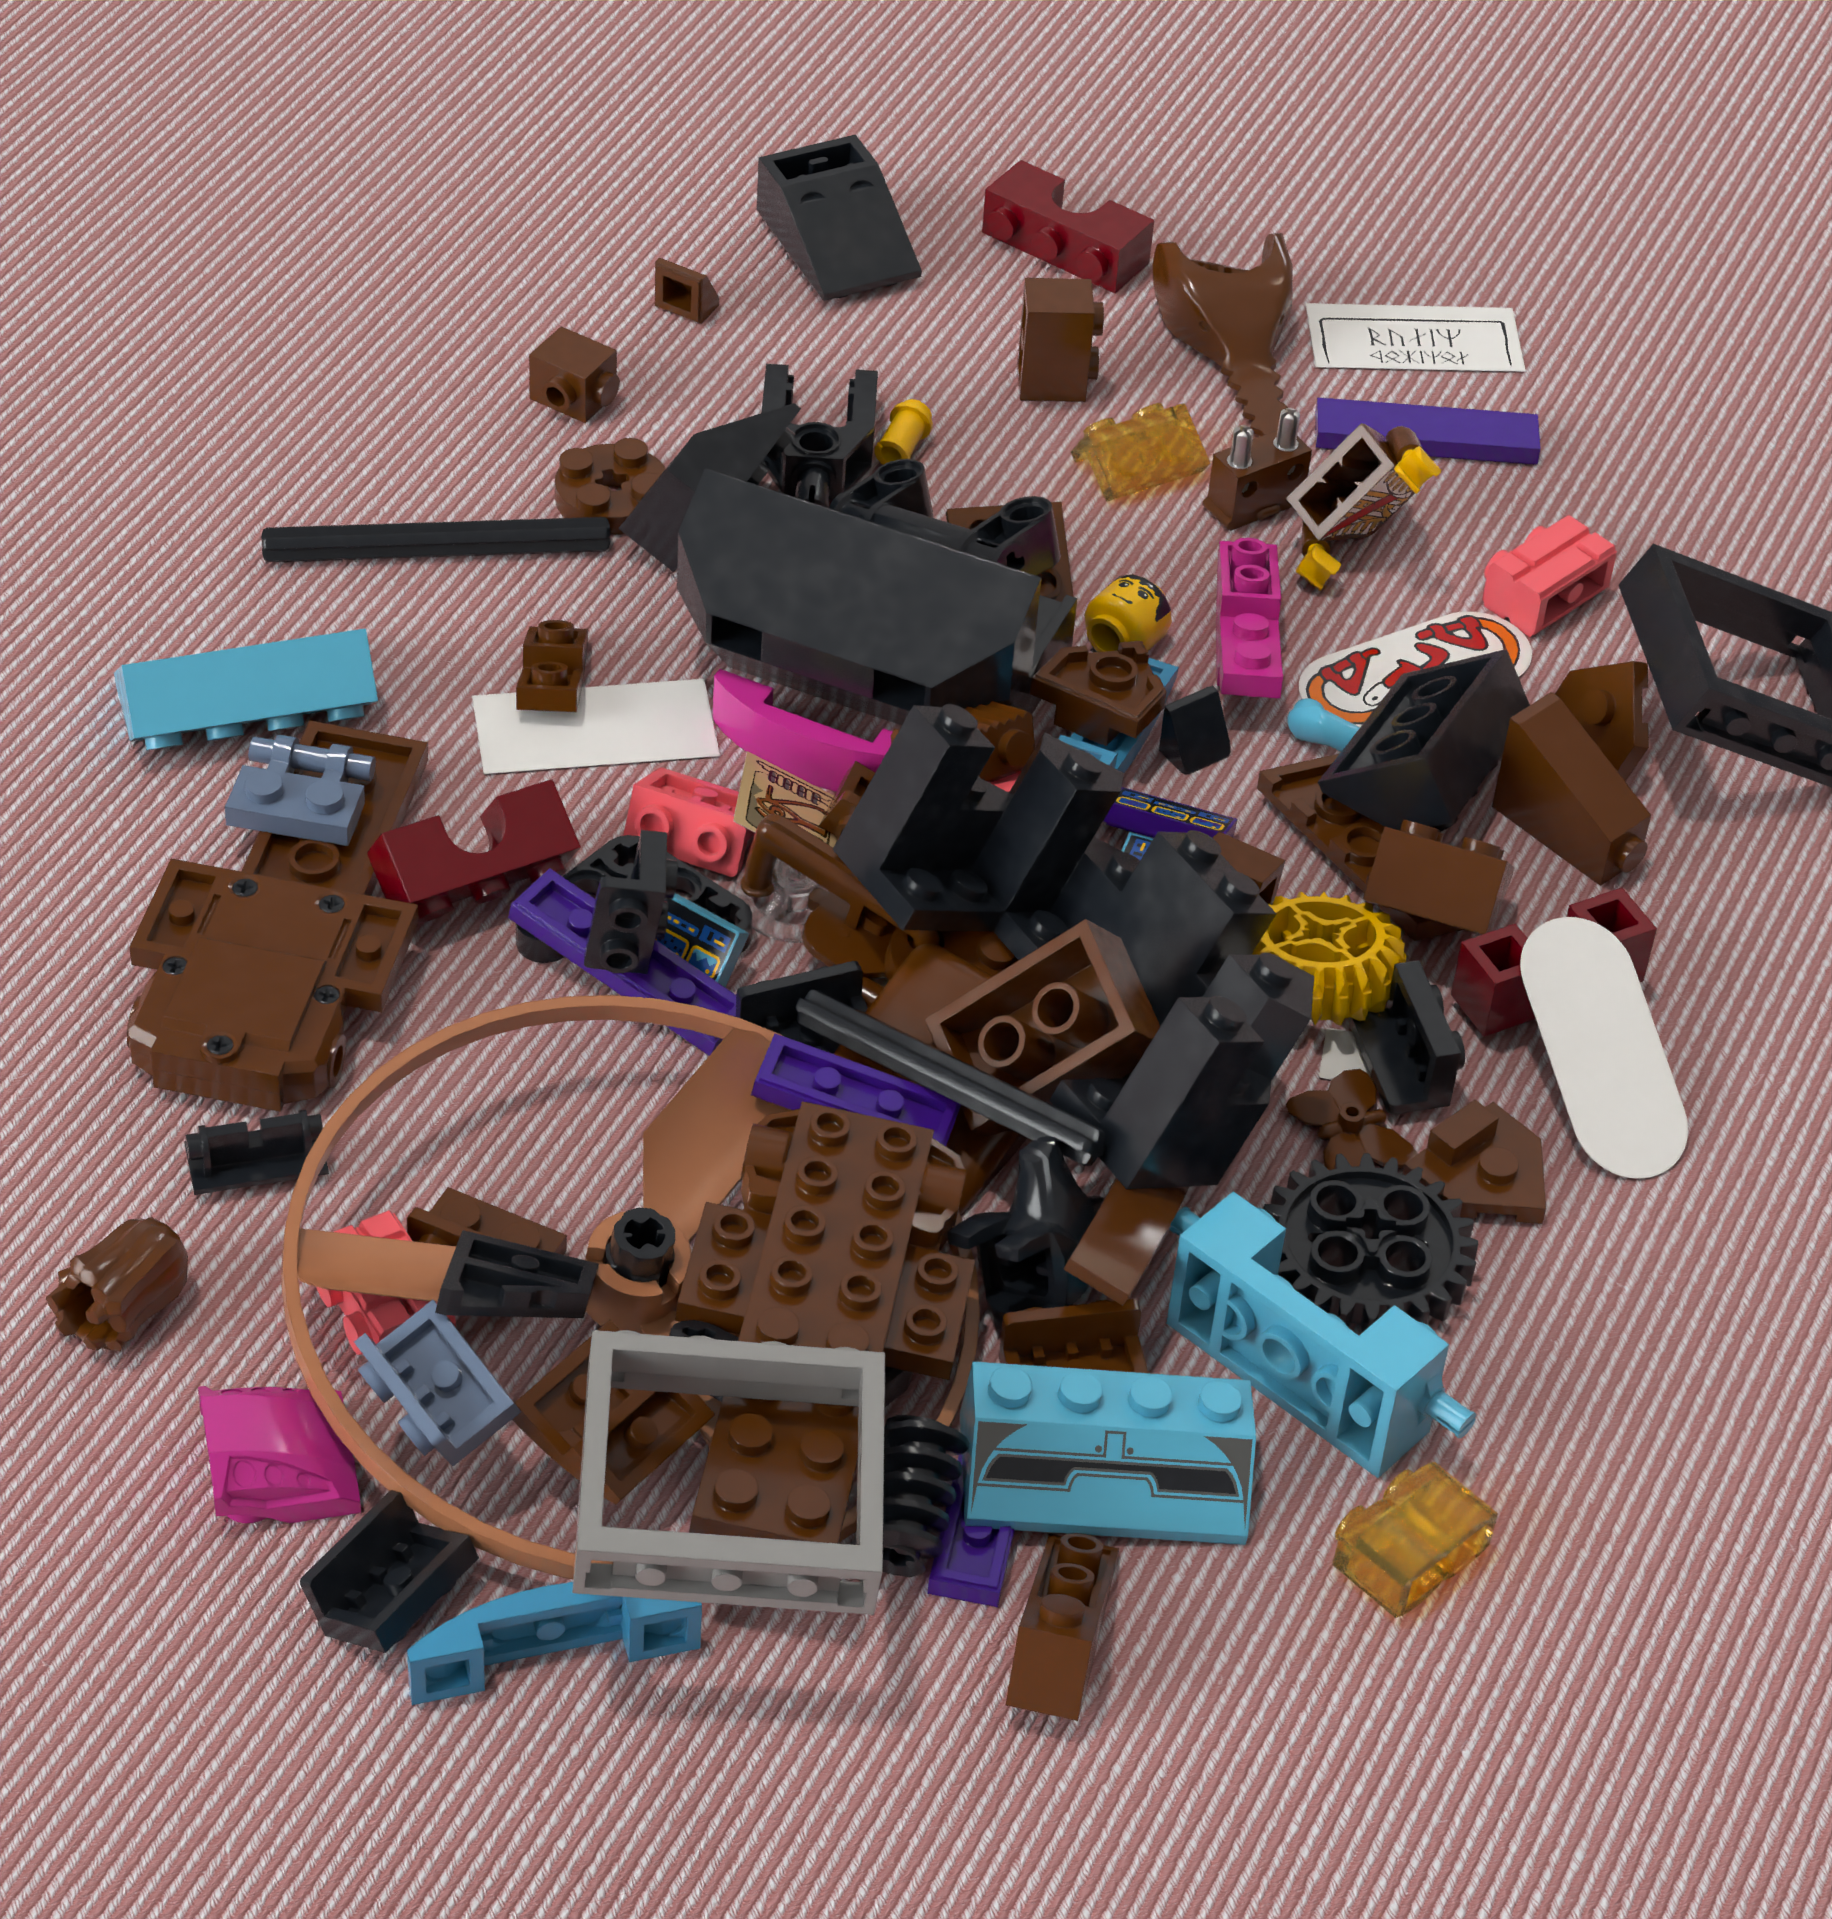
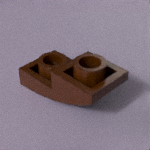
(552, 667)

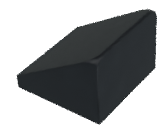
(1195, 731)

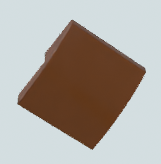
(641, 1426)

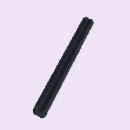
(435, 539)
(950, 1076)

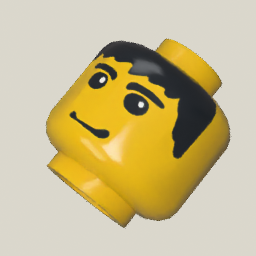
(1127, 612)

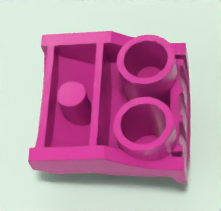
(275, 1456)

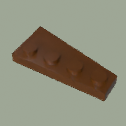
(1336, 830)

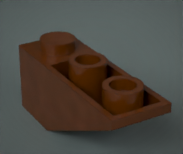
(1062, 1626)

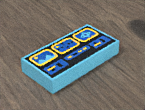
(703, 939)

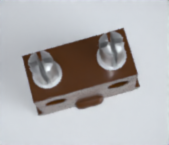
(1257, 473)

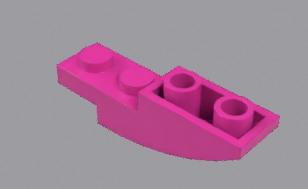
(1248, 619)

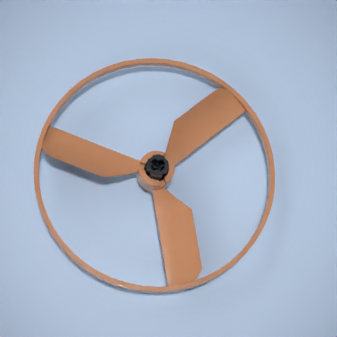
(689, 1159)

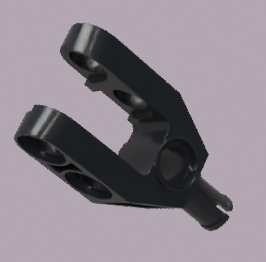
(823, 457)

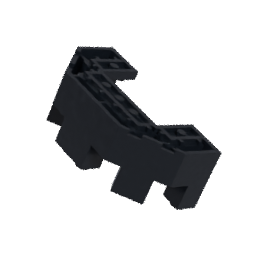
(1026, 865)

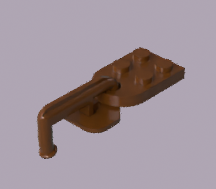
(874, 935)

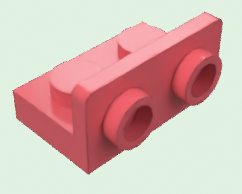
(695, 818)

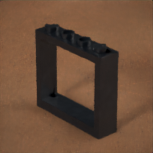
(1664, 602)

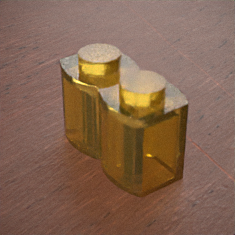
(1413, 1538)

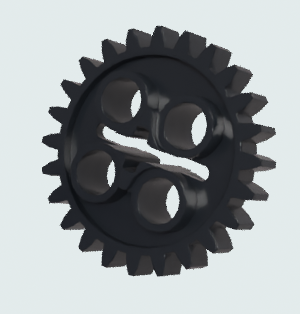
(1373, 1241)

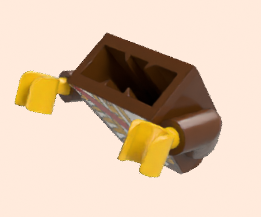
(1356, 493)

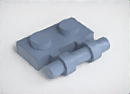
(295, 803)

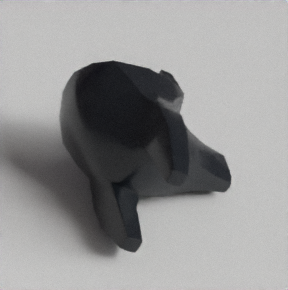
(1029, 1245)

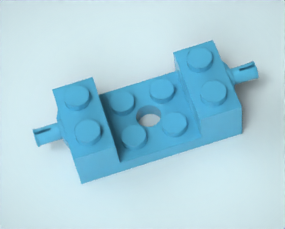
(1358, 1392)

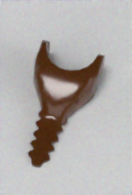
(1232, 320)

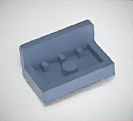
(440, 1384)

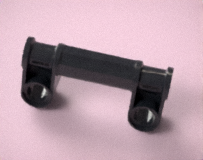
(899, 498)

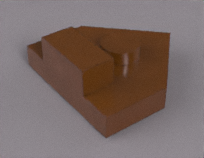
(1101, 691)
(1610, 710)
(1486, 1163)

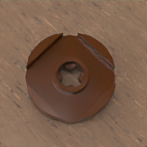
(588, 473)

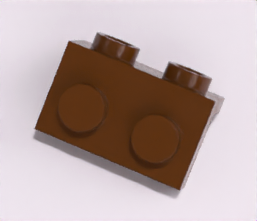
(1075, 1336)

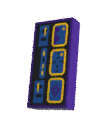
(1150, 814)

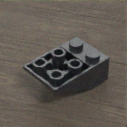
(835, 217)
(729, 449)

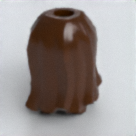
(120, 1283)

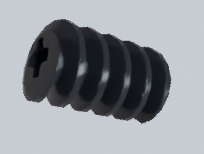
(915, 1468)

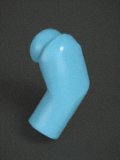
(1314, 724)

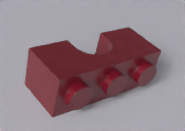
(1098, 245)
(525, 836)
(1489, 971)

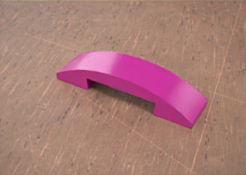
(789, 741)

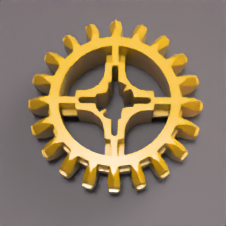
(1342, 947)

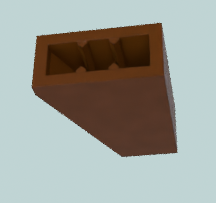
(1569, 793)

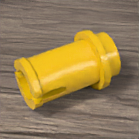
(908, 425)

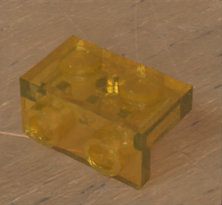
(1142, 451)

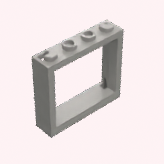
(725, 1566)

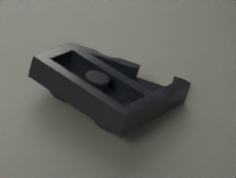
(514, 1281)

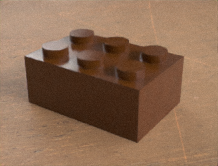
(1054, 1017)

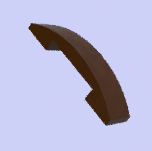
(1124, 1238)

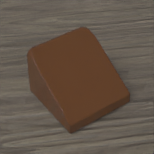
(684, 291)

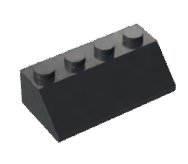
(1429, 743)

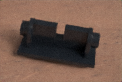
(239, 1158)

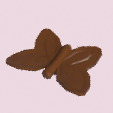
(1346, 1122)

